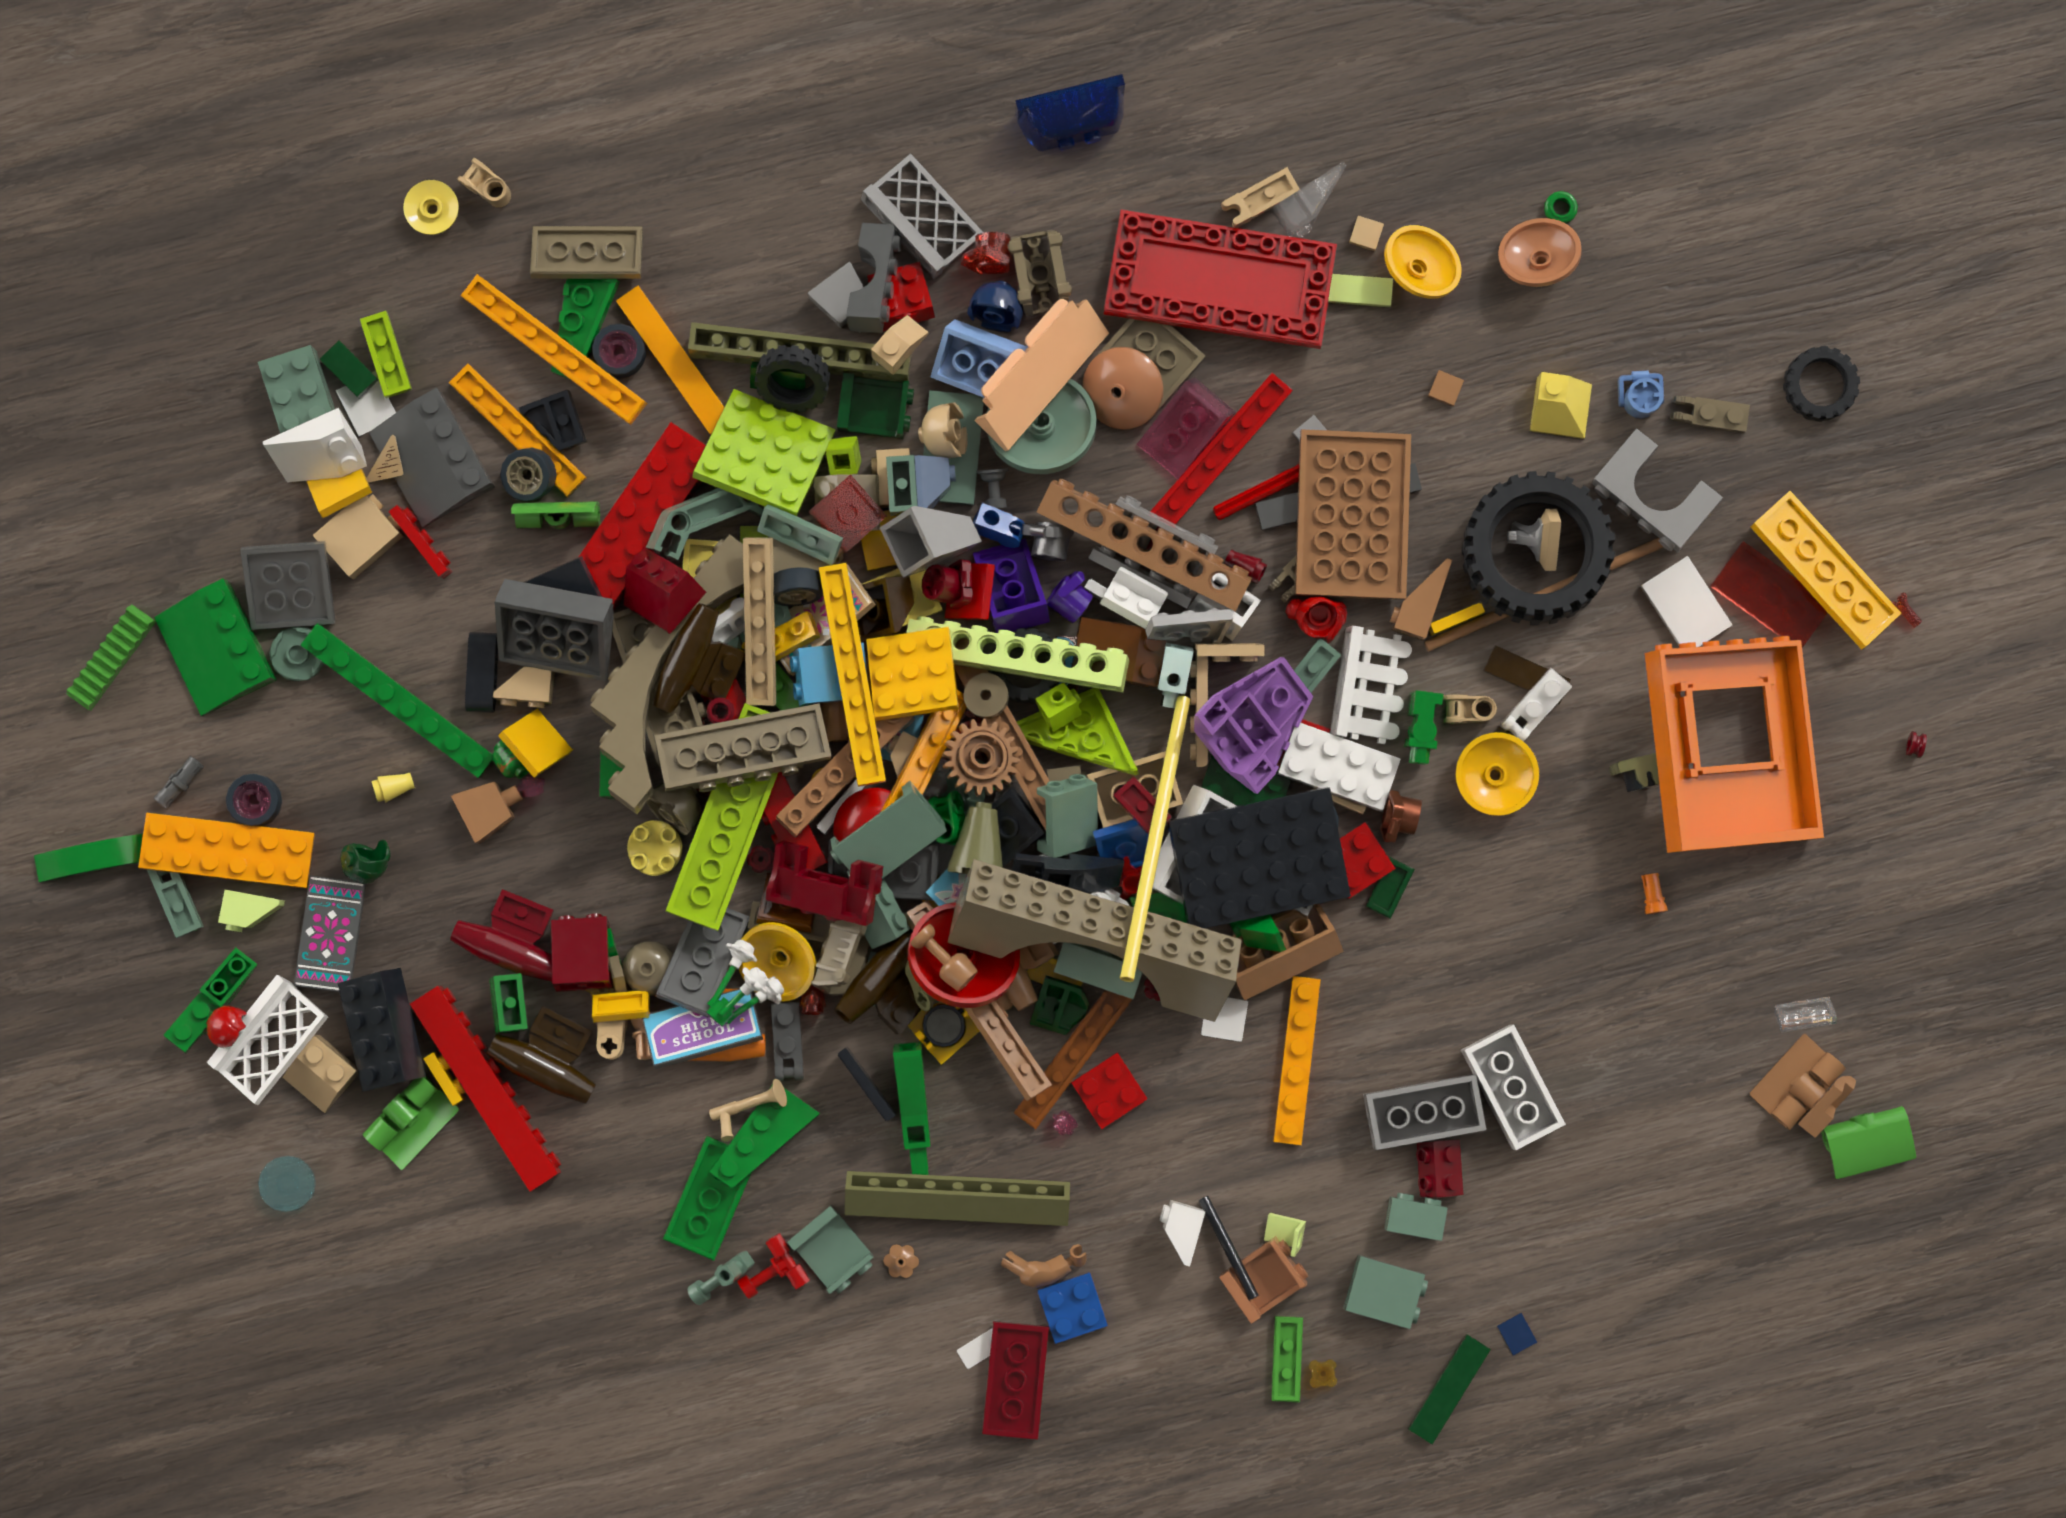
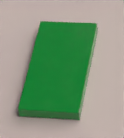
(705, 1205)

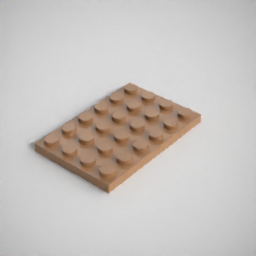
(1353, 514)

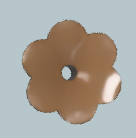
(905, 1253)

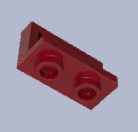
(1439, 1168)

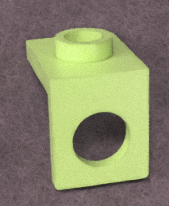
(1285, 1229)

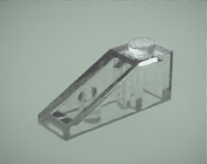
(1303, 207)

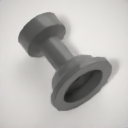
(993, 478)

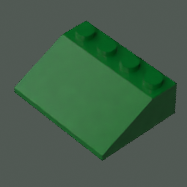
(214, 647)

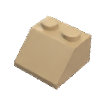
(321, 1073)

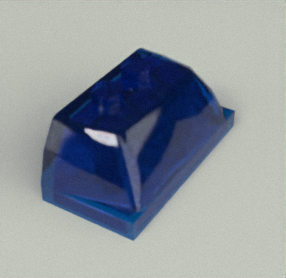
(1072, 114)

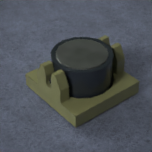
(1637, 772)

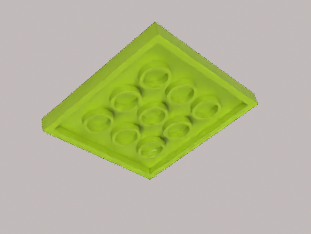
(763, 453)

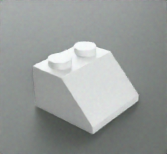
(1183, 1227)

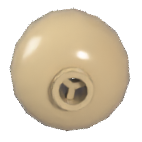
(943, 432)

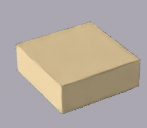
(1366, 233)

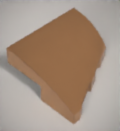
(1824, 1110)

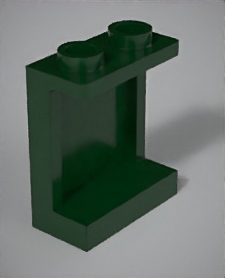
(874, 407)

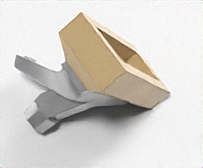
(1540, 538)

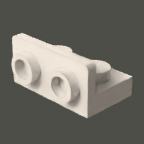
(1133, 597)

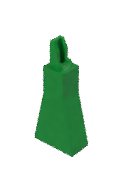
(913, 1103)

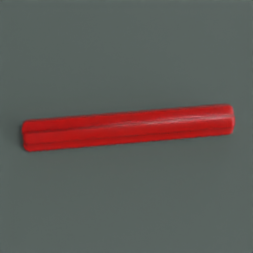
(1257, 493)

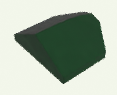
(1059, 1005)

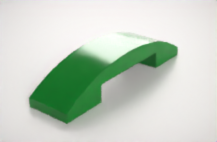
(88, 857)

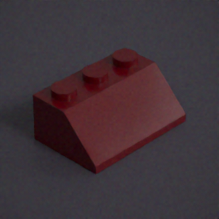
(660, 590)

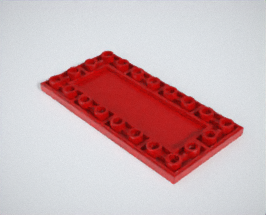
(1220, 279)

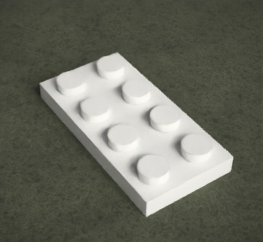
(1341, 764)

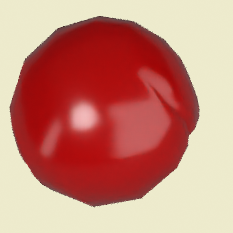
(225, 1025)

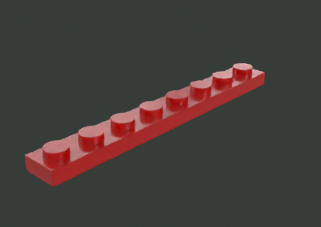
(1221, 450)

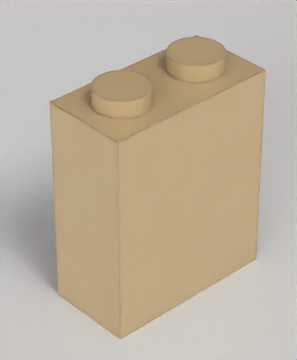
(359, 535)

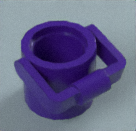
(1070, 597)

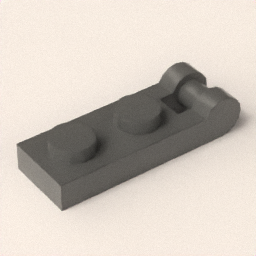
(787, 1040)

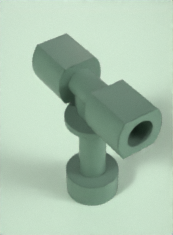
(724, 1275)

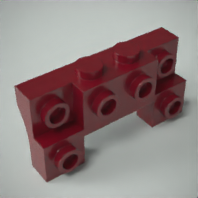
(822, 892)

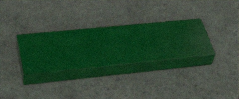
(1449, 1389)

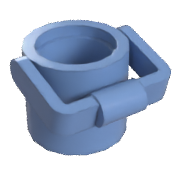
(1643, 395)

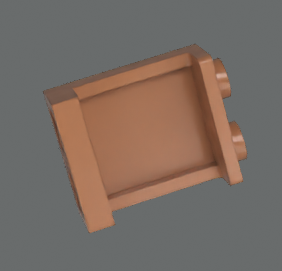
(1272, 1275)

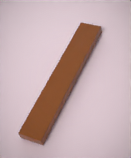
(1074, 1055)

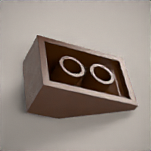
(1143, 653)

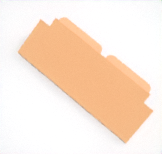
(1035, 376)

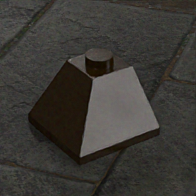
(893, 603)

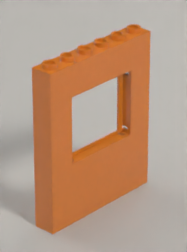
(1737, 801)

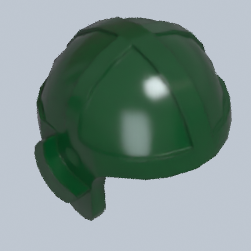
(364, 863)

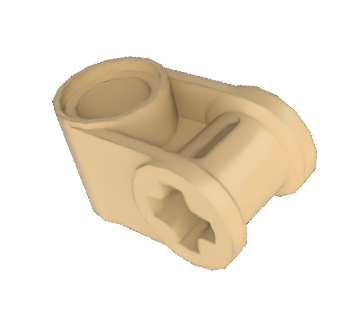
(482, 181)
(1466, 709)
(611, 1030)

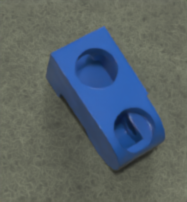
(998, 526)

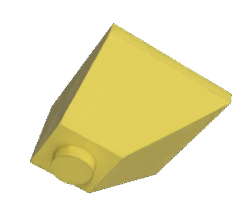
(1560, 405)

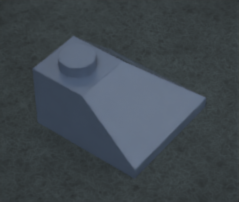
(932, 479)

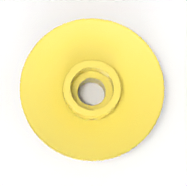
(421, 198)

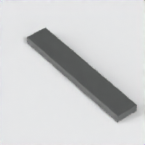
(1284, 509)

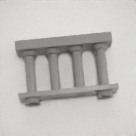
(1106, 557)

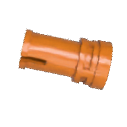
(1653, 894)

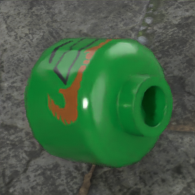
(508, 762)

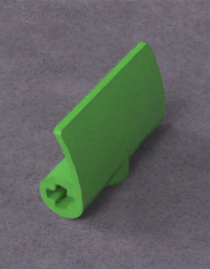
(531, 514)
(410, 1121)
(1869, 1142)

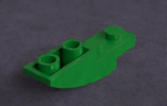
(215, 993)

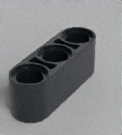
(481, 672)

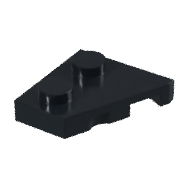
(557, 420)

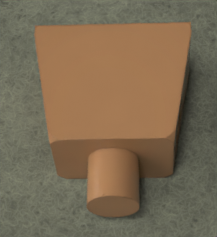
(486, 809)

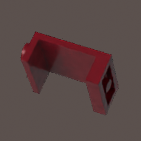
(580, 953)

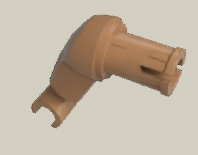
(1044, 1273)

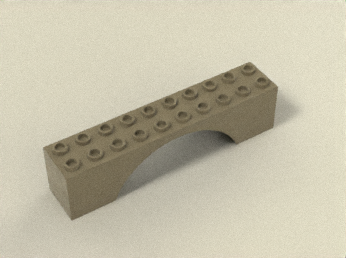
(1012, 910)

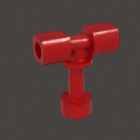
(781, 1264)

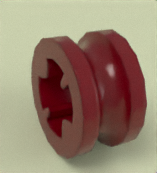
(1916, 744)

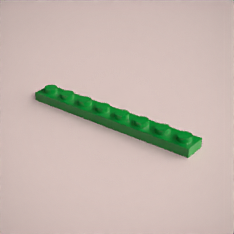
(397, 700)

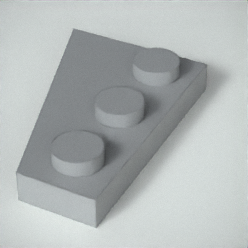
(1190, 624)

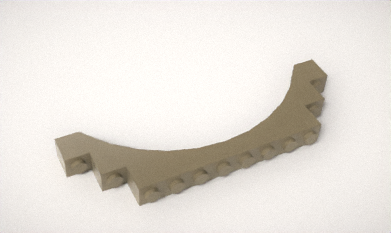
(629, 690)

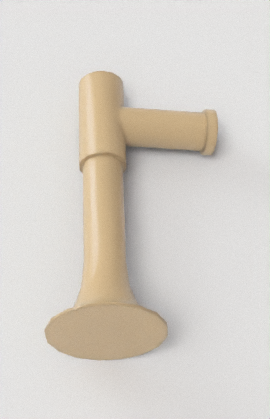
(774, 1094)

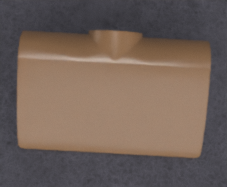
(1797, 1082)

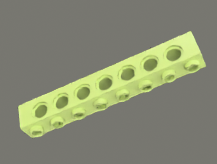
(1110, 678)

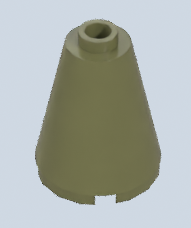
(977, 839)

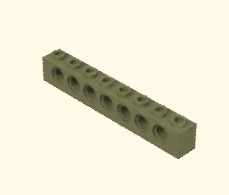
(748, 345)

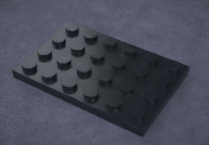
(1259, 858)

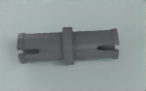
(178, 782)

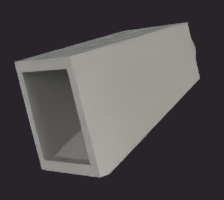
(928, 538)

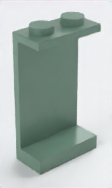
(892, 834)

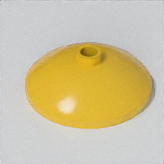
(1422, 261)
(1515, 766)
(792, 971)

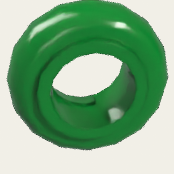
(1565, 197)

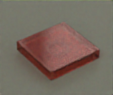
(848, 512)

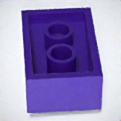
(1016, 589)

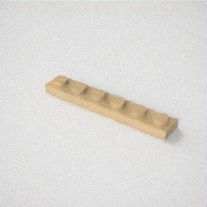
(759, 621)

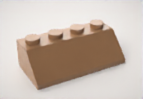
(1307, 943)

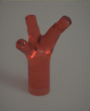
(1905, 609)

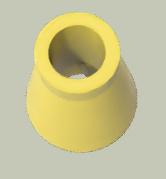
(391, 786)

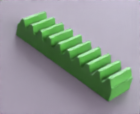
(110, 657)

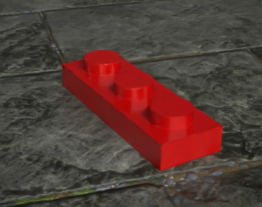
(421, 540)

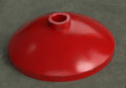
(858, 810)

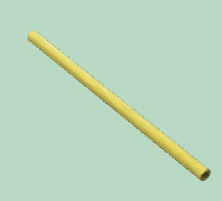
(1155, 839)

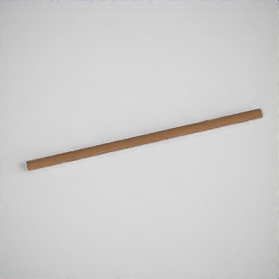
(1492, 617)

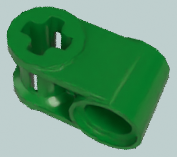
(952, 815)

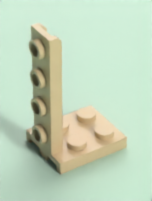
(1199, 671)

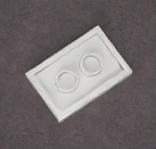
(1686, 604)

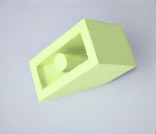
(246, 910)

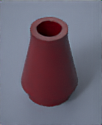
(1252, 564)
(717, 704)

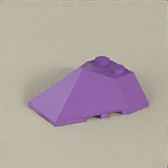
(1253, 721)

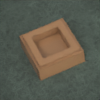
(1445, 388)

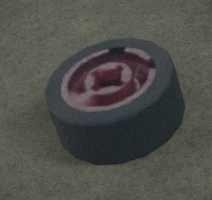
(623, 364)
(265, 791)

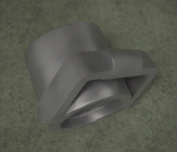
(1049, 541)

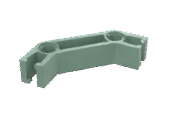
(695, 515)

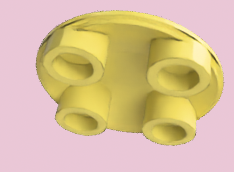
(654, 848)

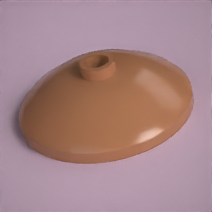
(1536, 243)
(1135, 377)

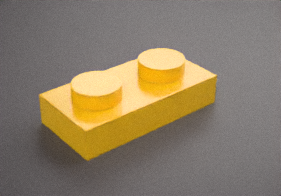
(450, 1086)

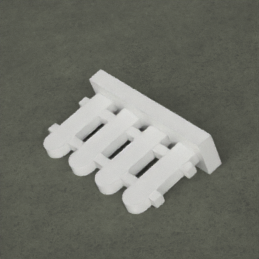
(1348, 696)

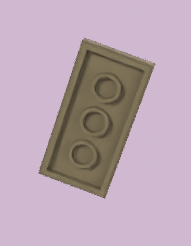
(586, 252)

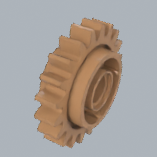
(968, 769)

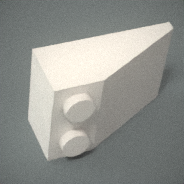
(317, 449)

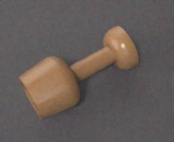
(956, 970)

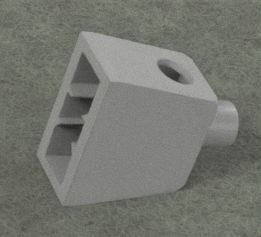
(834, 293)

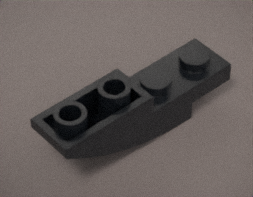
(1076, 872)

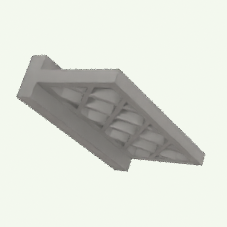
(911, 239)

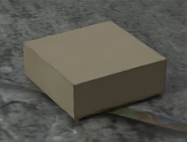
(617, 974)

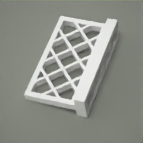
(268, 1006)

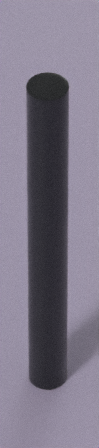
(1228, 1248)

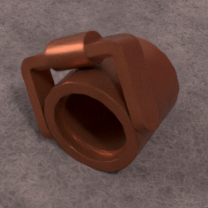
(1399, 815)

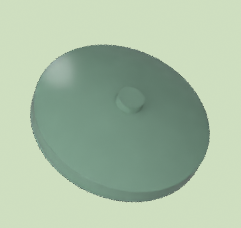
(1056, 436)

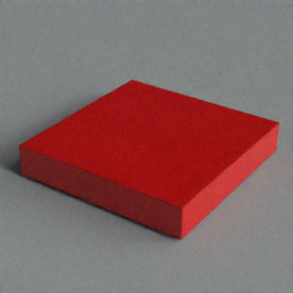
(981, 595)

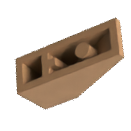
(1417, 610)

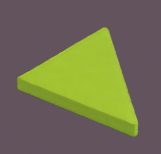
(1089, 737)

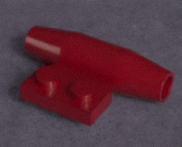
(511, 939)

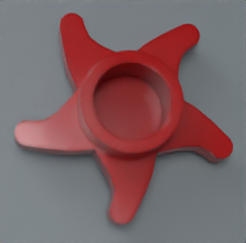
(1129, 879)

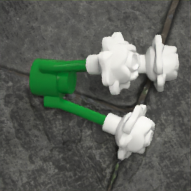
(755, 980)

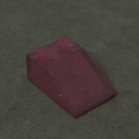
(1185, 427)

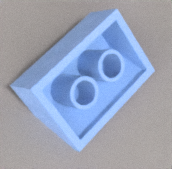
(970, 356)

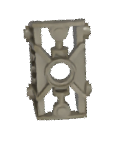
(1052, 263)
(842, 957)

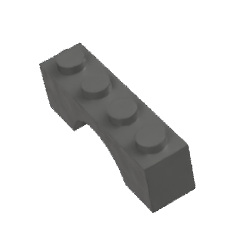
(868, 306)

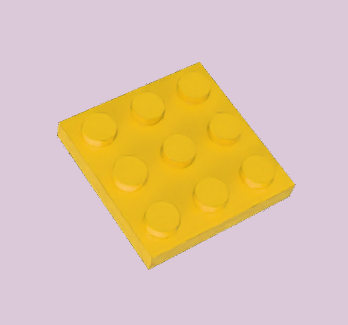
(912, 673)

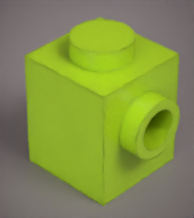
(843, 456)
(1059, 706)

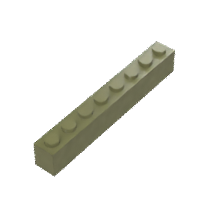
(957, 1198)

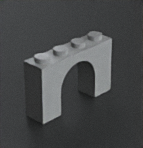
(1671, 526)

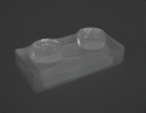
(1805, 1014)

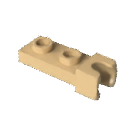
(1261, 197)

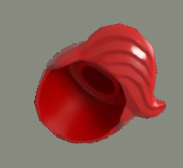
(1318, 616)

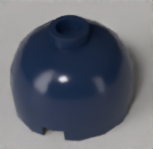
(996, 306)

